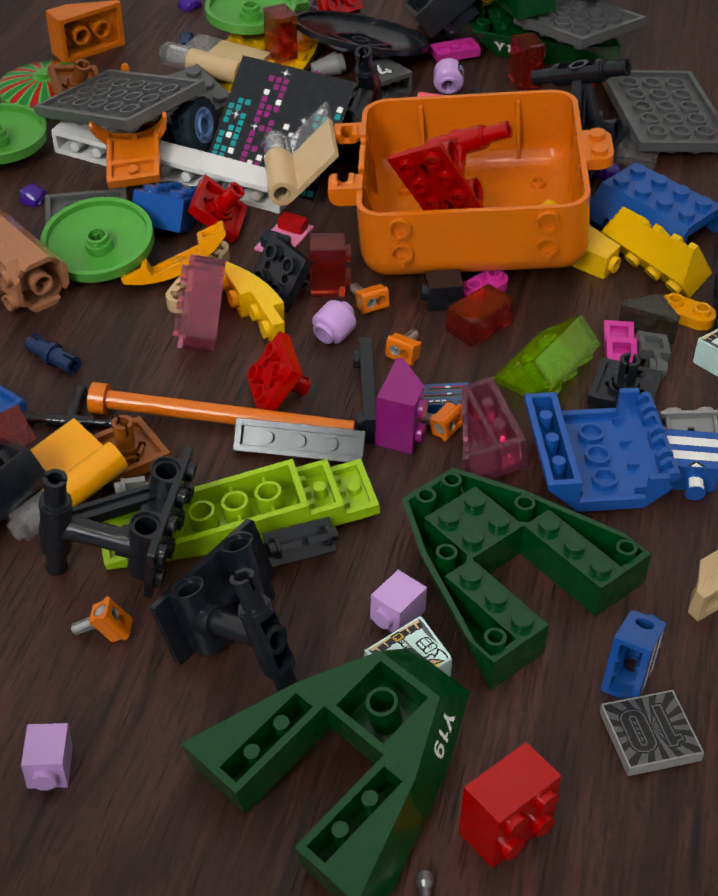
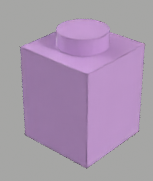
(397, 602)
(47, 756)

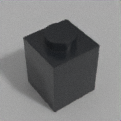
(441, 289)

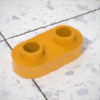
(691, 312)

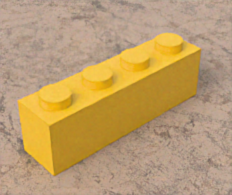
(660, 254)

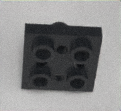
(285, 274)
(621, 374)

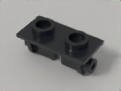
(300, 541)

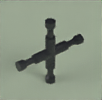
(73, 412)

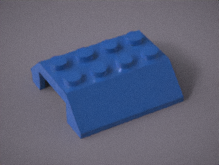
(654, 198)
(603, 454)

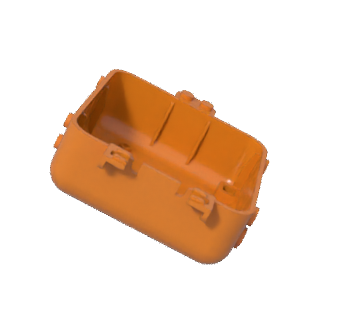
(513, 231)

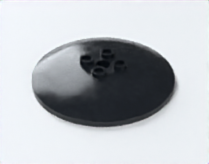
(349, 30)

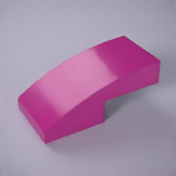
(619, 339)

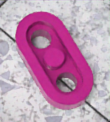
(498, 279)

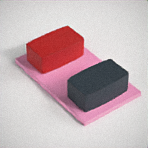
(290, 227)

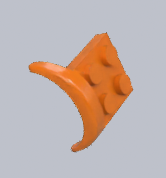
(133, 156)

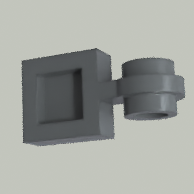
(654, 350)

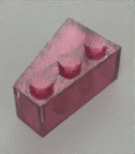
(199, 303)
(490, 433)

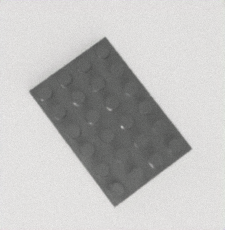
(120, 99)
(665, 111)

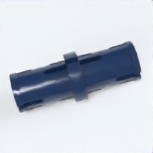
(52, 354)

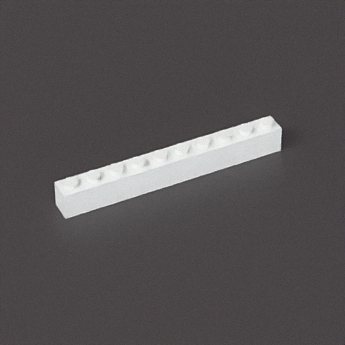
(177, 163)

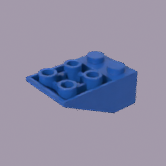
(167, 205)

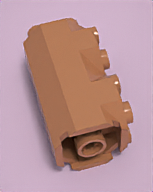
(28, 269)

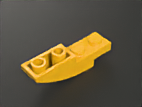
(254, 298)

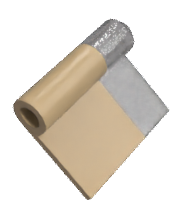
(212, 54)
(299, 159)

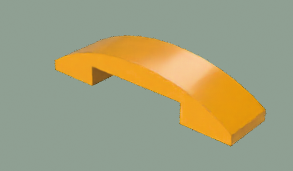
(144, 274)

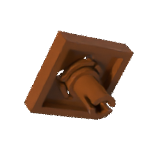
(66, 76)
(130, 439)

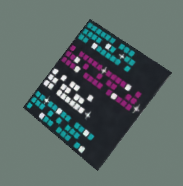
(270, 99)

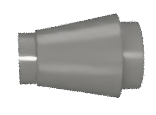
(331, 64)

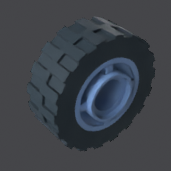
(195, 124)

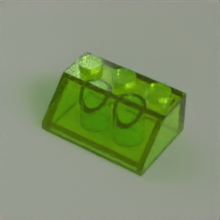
(550, 358)

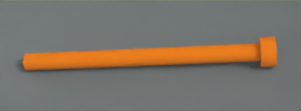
(103, 398)

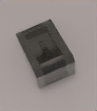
(651, 315)

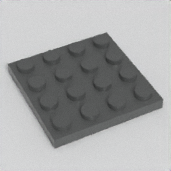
(583, 22)

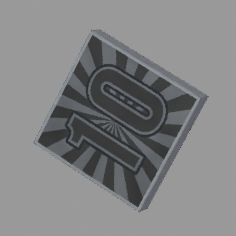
(651, 732)

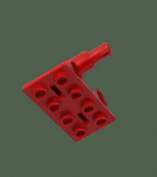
(437, 168)

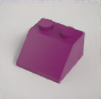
(401, 409)

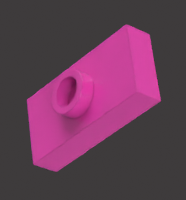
(455, 49)

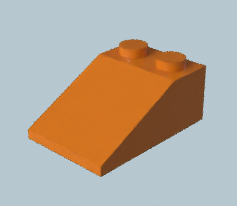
(85, 29)

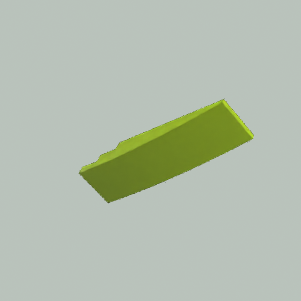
(273, 498)

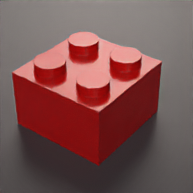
(509, 805)

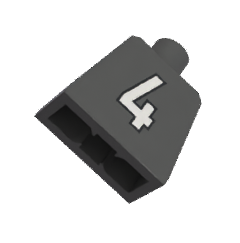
(395, 79)

